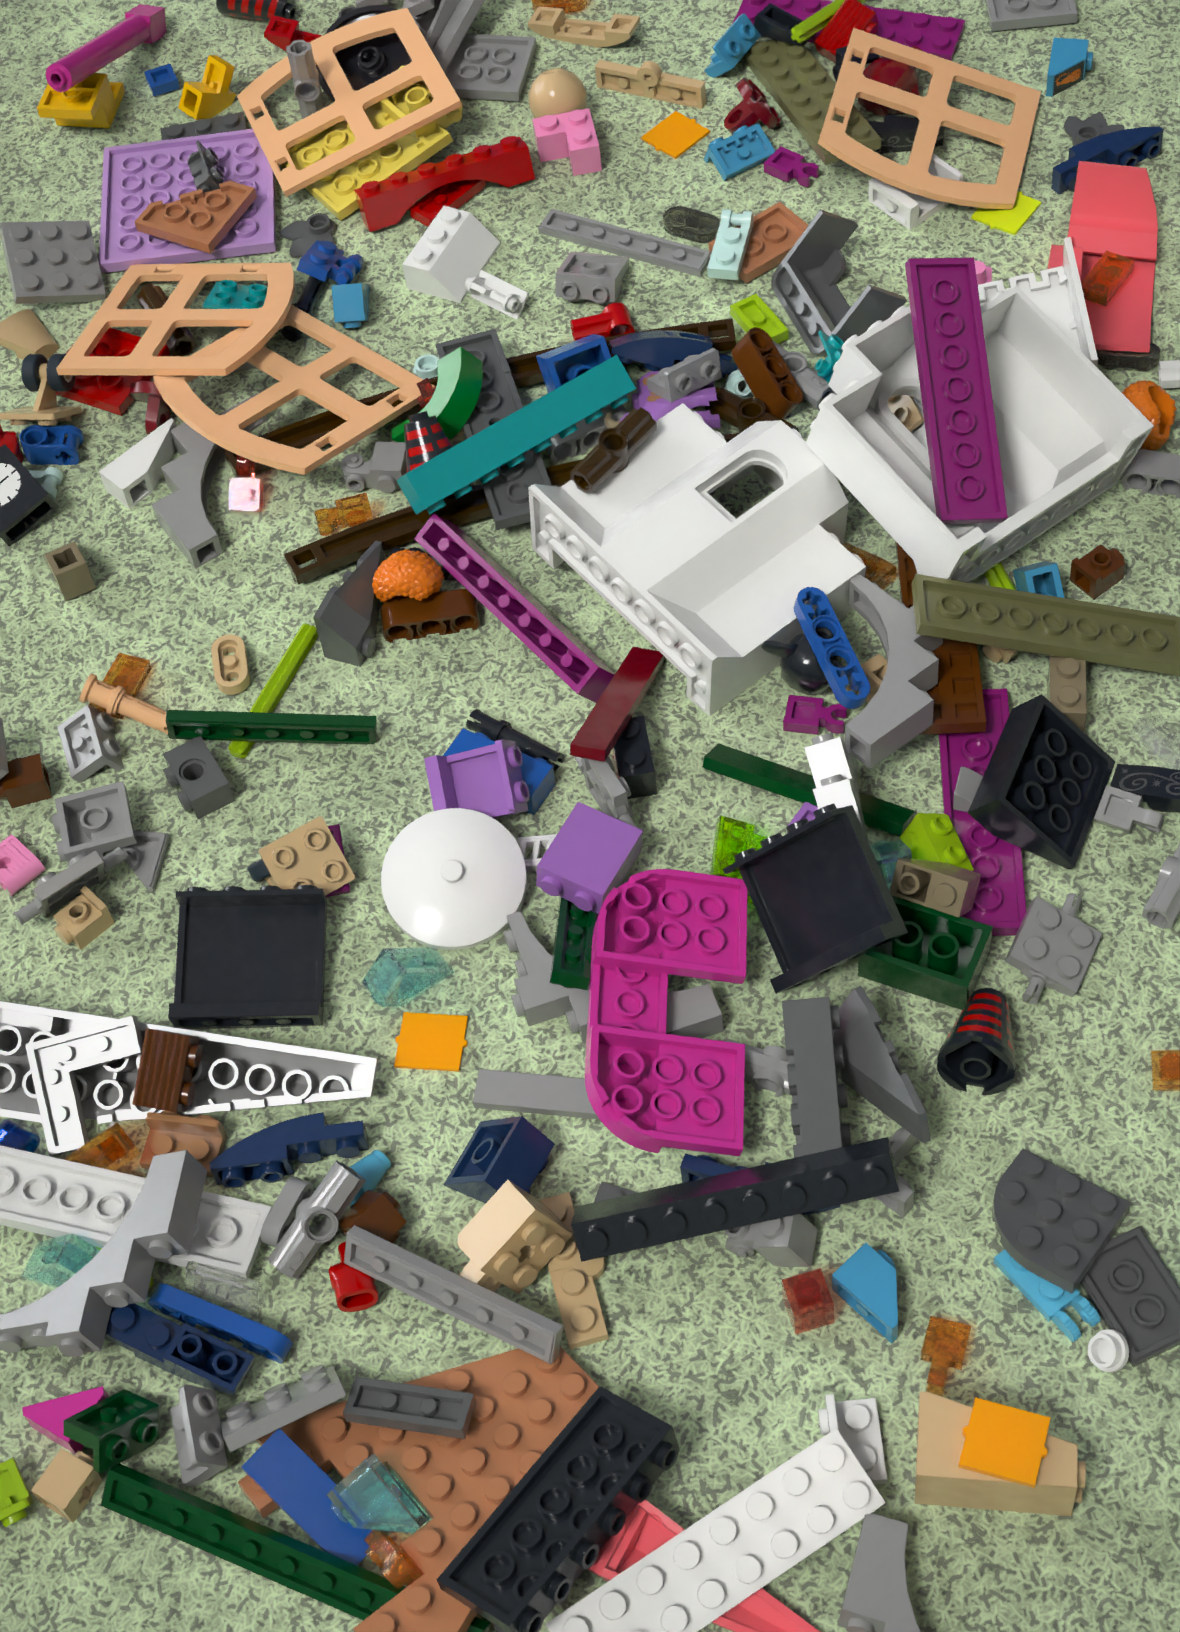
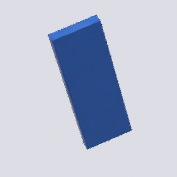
(301, 1492)

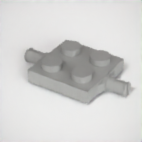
(607, 789)
(58, 889)
(1053, 947)

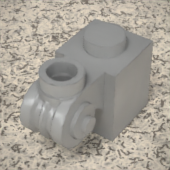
(380, 472)
(781, 1241)

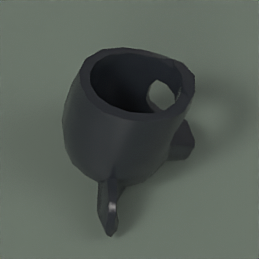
(800, 664)

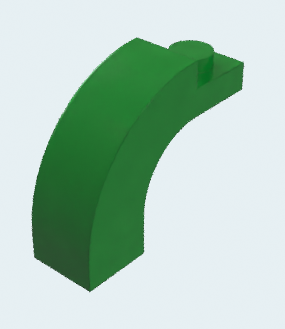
(455, 394)

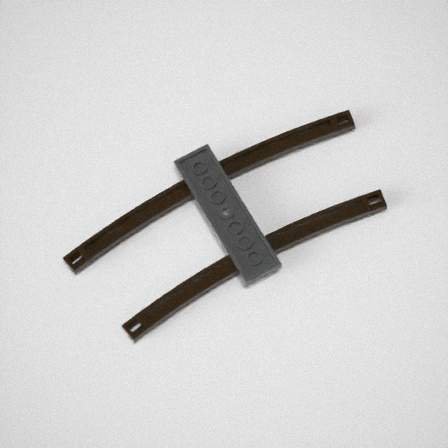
(501, 497)

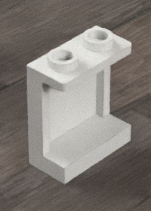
(908, 207)

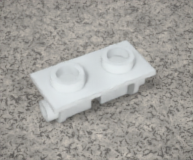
(497, 293)

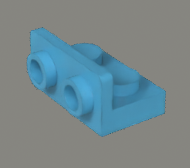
(732, 46)
(740, 151)

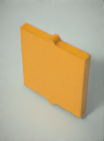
(675, 135)
(431, 1041)
(1004, 1442)

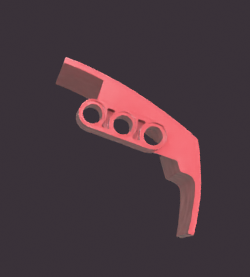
(1117, 214)

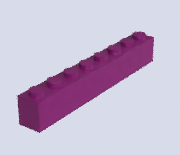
(515, 608)

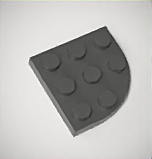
(1054, 1219)

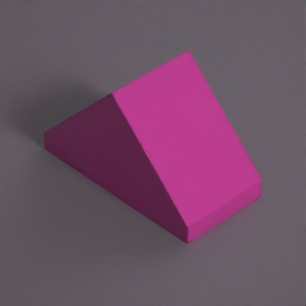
(49, 1415)

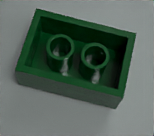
(936, 957)

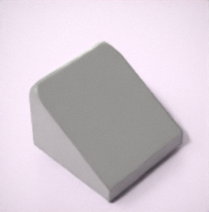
(966, 788)

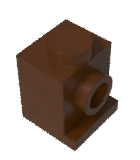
(1097, 570)

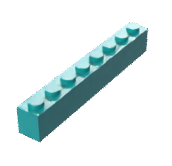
(515, 435)

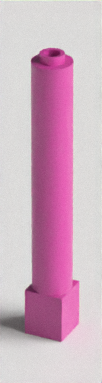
(140, 26)

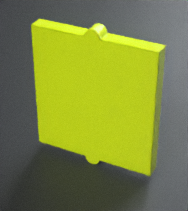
(1008, 219)

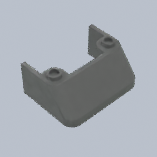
(809, 290)

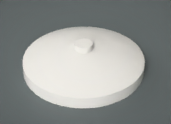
(453, 879)

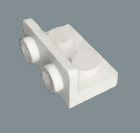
(861, 1431)

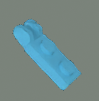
(1047, 1297)

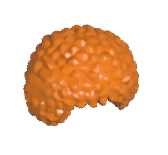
(1156, 407)
(407, 575)

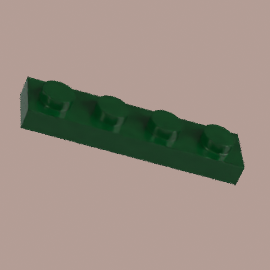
(572, 946)

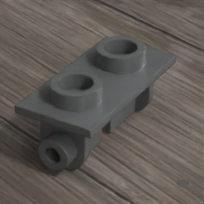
(205, 169)

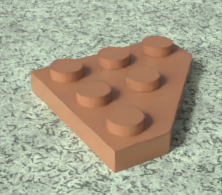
(198, 217)

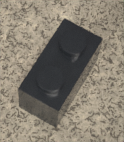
(635, 760)

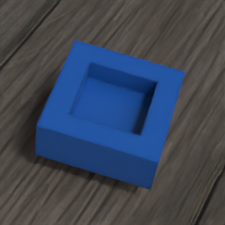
(161, 80)

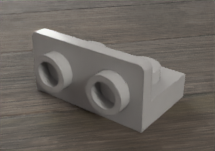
(686, 376)
(89, 743)
(198, 1435)

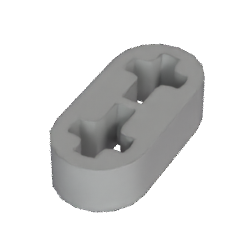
(284, 1210)

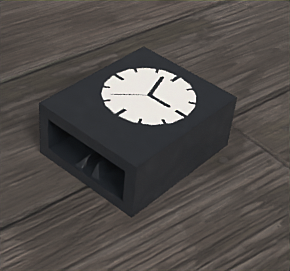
(22, 499)

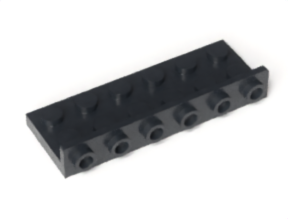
(561, 1513)

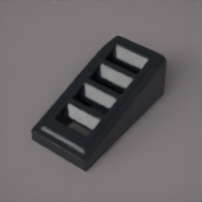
(777, 24)

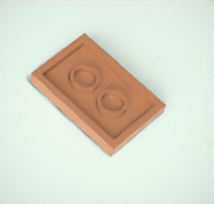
(770, 240)

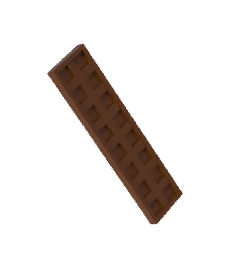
(959, 692)

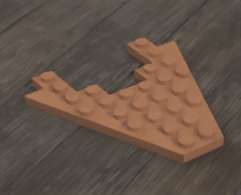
(454, 1480)

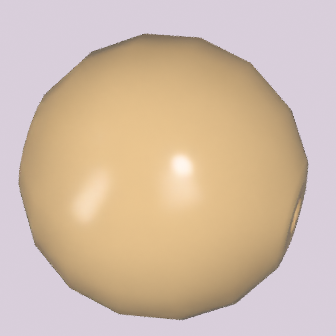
(556, 93)

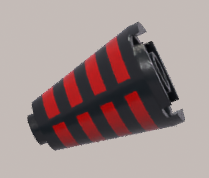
(257, 9)
(424, 439)
(980, 1045)

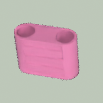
(17, 865)

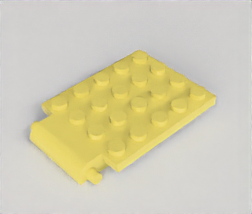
(402, 155)

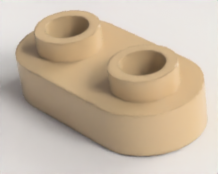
(230, 666)

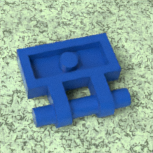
(327, 261)

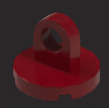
(751, 108)
(157, 409)

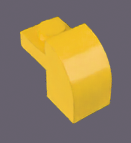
(211, 95)

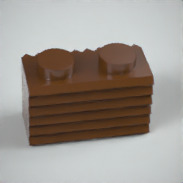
(167, 1070)

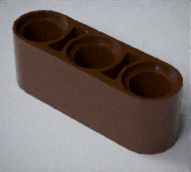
(767, 373)
(439, 613)

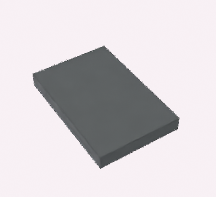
(1135, 1295)

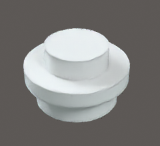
(1108, 1350)

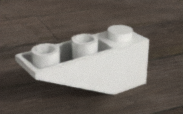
(139, 468)

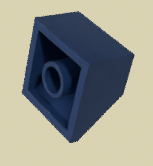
(498, 1153)

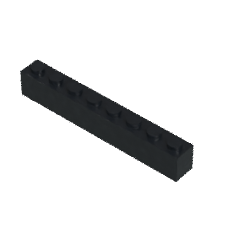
(735, 1199)

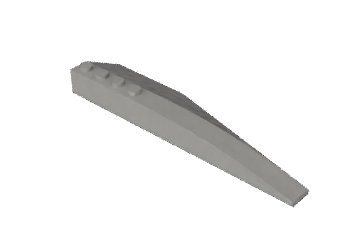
(230, 1076)

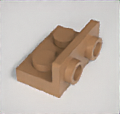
(171, 1133)

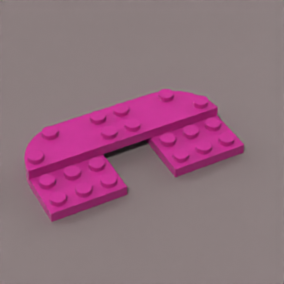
(638, 1078)

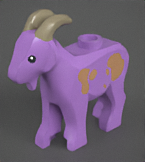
(660, 407)

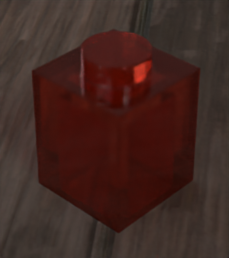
(808, 1301)

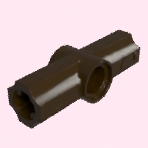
(181, 340)
(741, 412)
(613, 450)

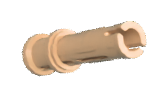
(117, 701)

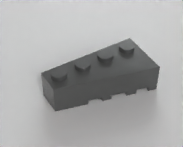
(814, 1076)

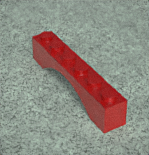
(388, 200)

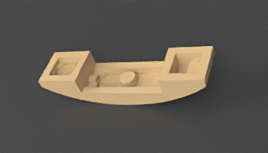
(553, 25)

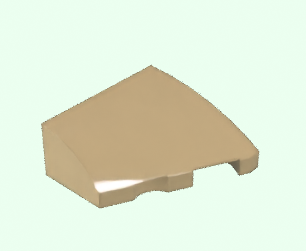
(26, 335)

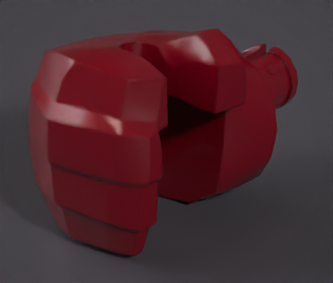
(892, 74)

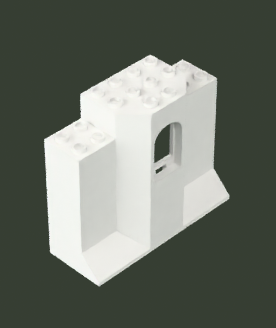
(1057, 425)
(685, 566)

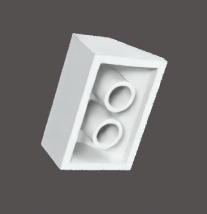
(449, 254)

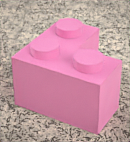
(569, 136)

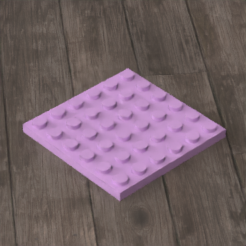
(160, 171)

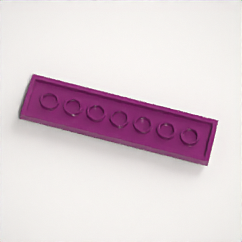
(928, 32)
(956, 390)
(1001, 888)

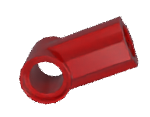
(611, 322)

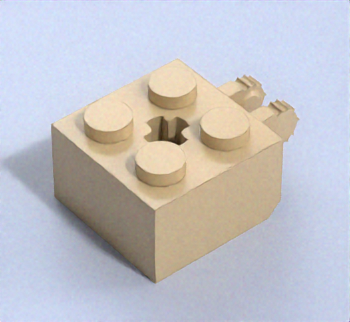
(511, 1240)

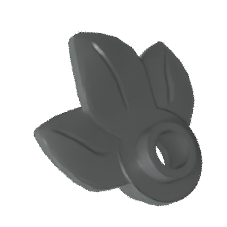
(1089, 128)
(305, 233)

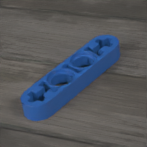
(835, 646)
(220, 1322)

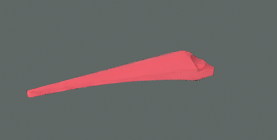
(649, 1529)

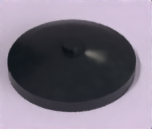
(369, 59)

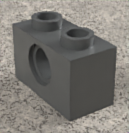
(198, 777)

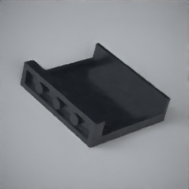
(819, 895)
(250, 958)

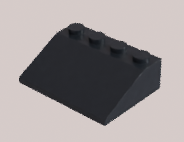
(1042, 783)

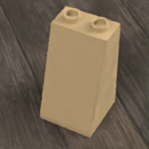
(945, 1484)

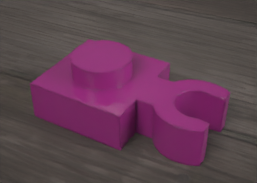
(787, 165)
(809, 714)

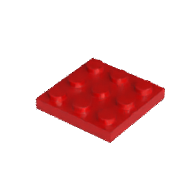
(109, 391)

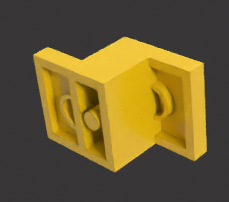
(85, 104)

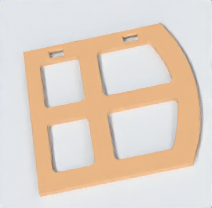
(348, 103)
(932, 114)
(176, 313)
(295, 381)

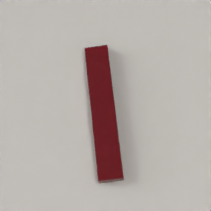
(617, 704)

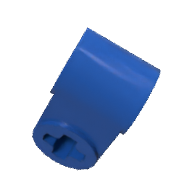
(49, 445)

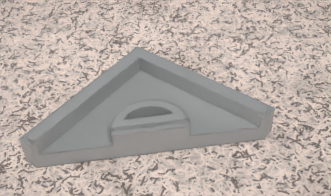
(147, 856)

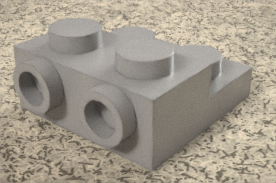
(591, 277)
(94, 821)

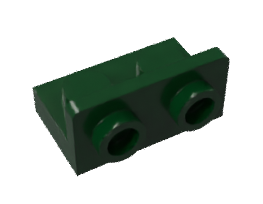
(115, 1428)

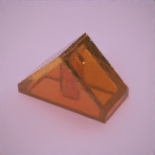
(106, 1150)

